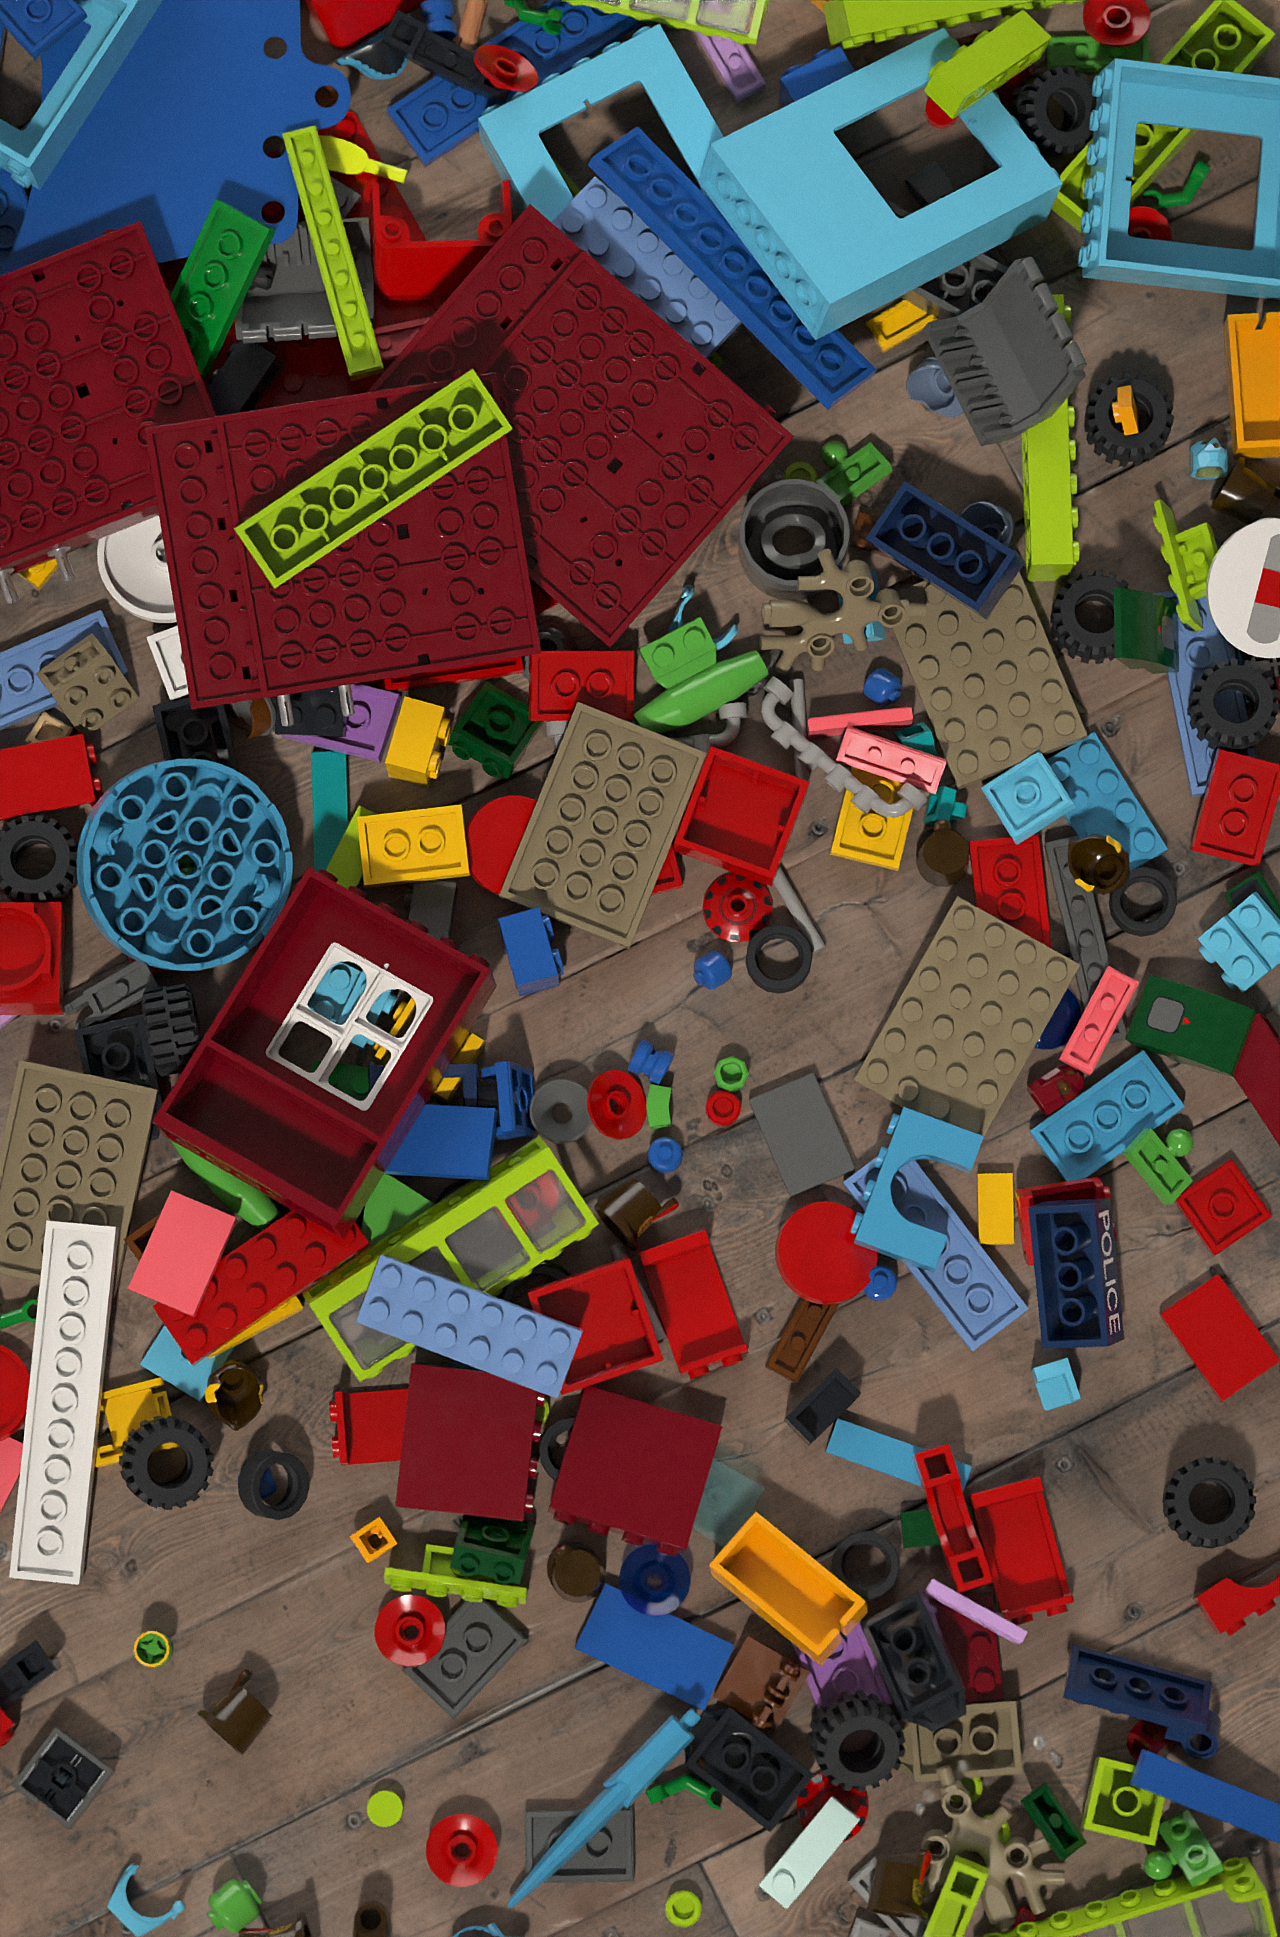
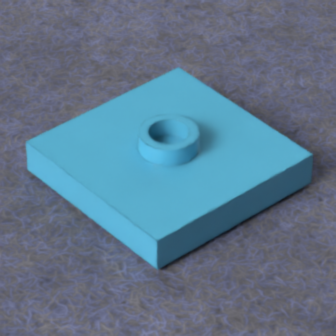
(1028, 797)
(172, 1365)

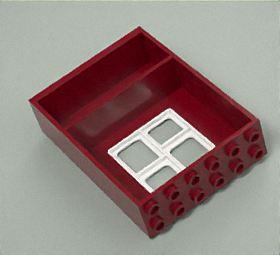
(289, 1126)

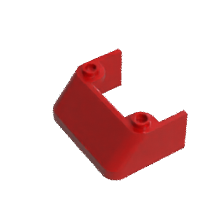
(353, 21)
(428, 268)

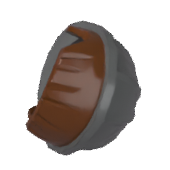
(254, 716)

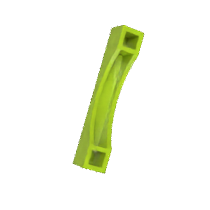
(957, 1899)

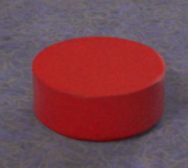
(936, 116)
(723, 1108)

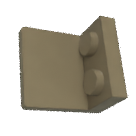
(87, 685)

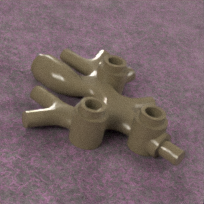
(856, 612)
(981, 1836)

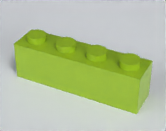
(986, 63)

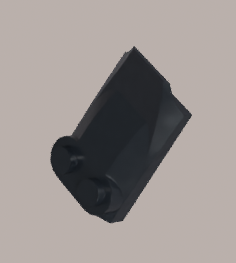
(195, 733)
(120, 1053)
(916, 1662)
(746, 1766)

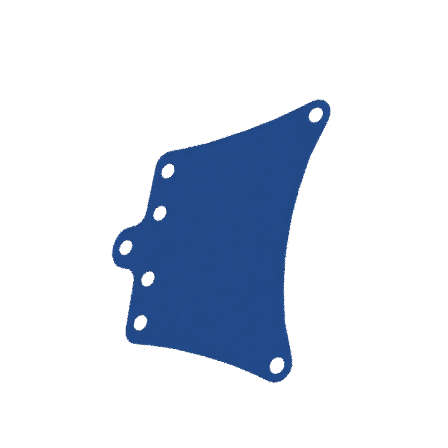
(182, 130)

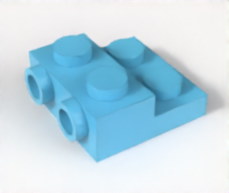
(1244, 943)
(340, 993)

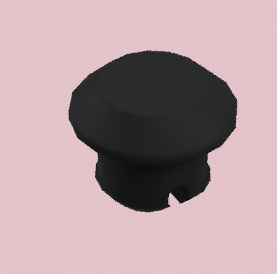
(262, 279)

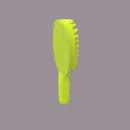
(352, 160)

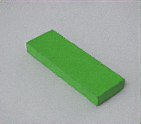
(1088, 55)

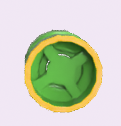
(149, 1652)

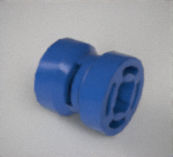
(439, 17)
(651, 1062)

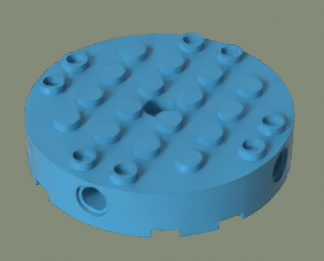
(133, 873)

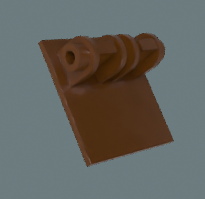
(761, 1684)

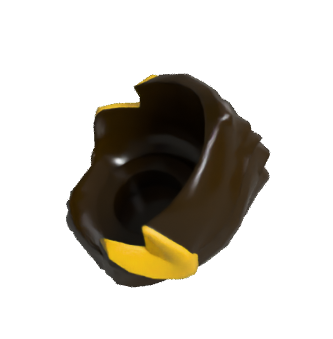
(1098, 863)
(234, 1393)

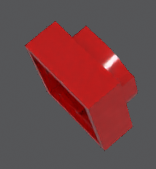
(741, 816)
(32, 958)
(612, 1317)

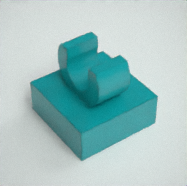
(943, 807)

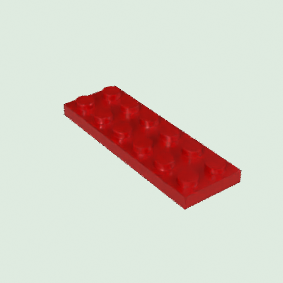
(258, 1281)

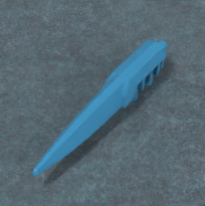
(620, 1791)

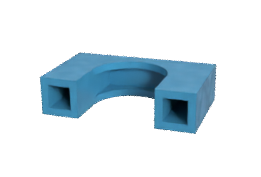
(913, 1139)

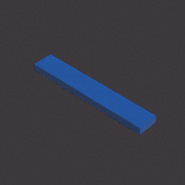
(1207, 1795)

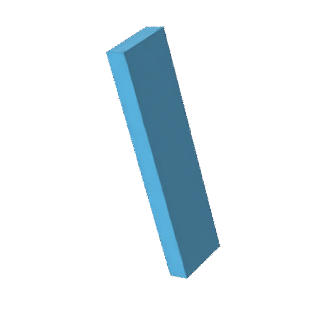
(880, 1452)

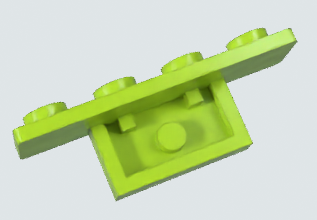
(1189, 559)
(440, 1579)

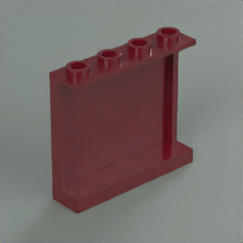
(468, 1443)
(634, 1471)

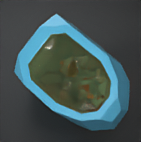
(1208, 460)

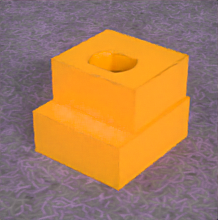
(361, 1541)

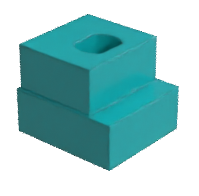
(917, 737)

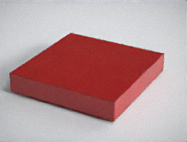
(1222, 1207)

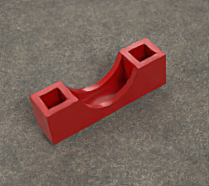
(951, 1518)
(1229, 1603)

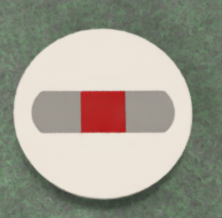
(1246, 589)

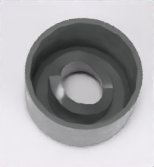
(783, 505)

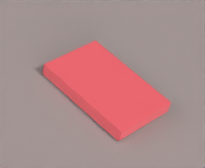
(182, 1253)

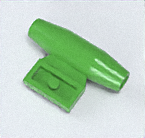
(693, 680)
(236, 1195)

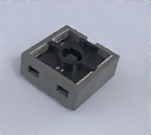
(63, 1777)

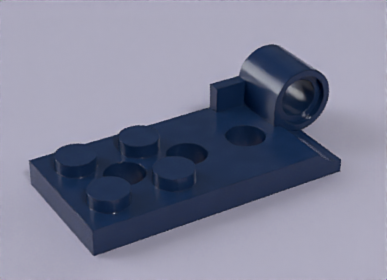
(1186, 1718)

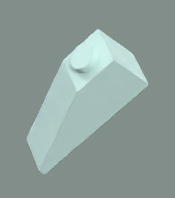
(809, 1852)

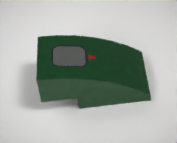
(1146, 631)
(1190, 1025)

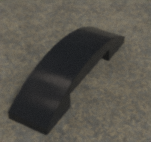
(439, 56)
(24, 1674)

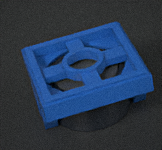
(509, 1091)

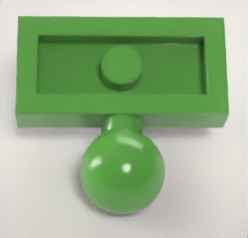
(852, 474)
(1158, 1163)
(1186, 1848)

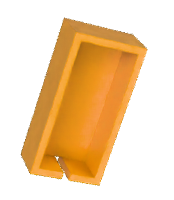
(1253, 384)
(788, 1588)

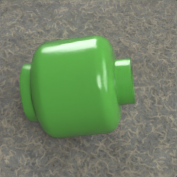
(233, 1906)

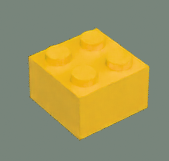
(417, 742)

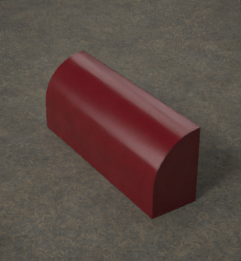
(1260, 1072)

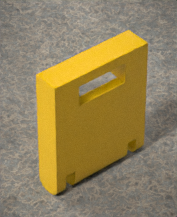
(125, 1410)

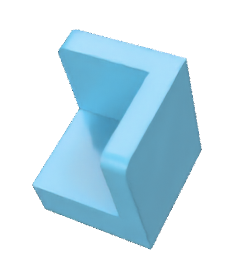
(1055, 1384)

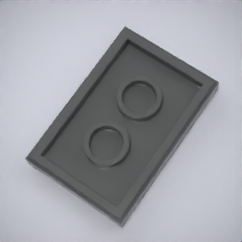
(801, 1135)
(473, 1652)
(603, 1859)

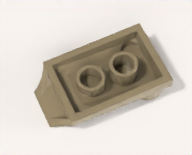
(974, 1746)

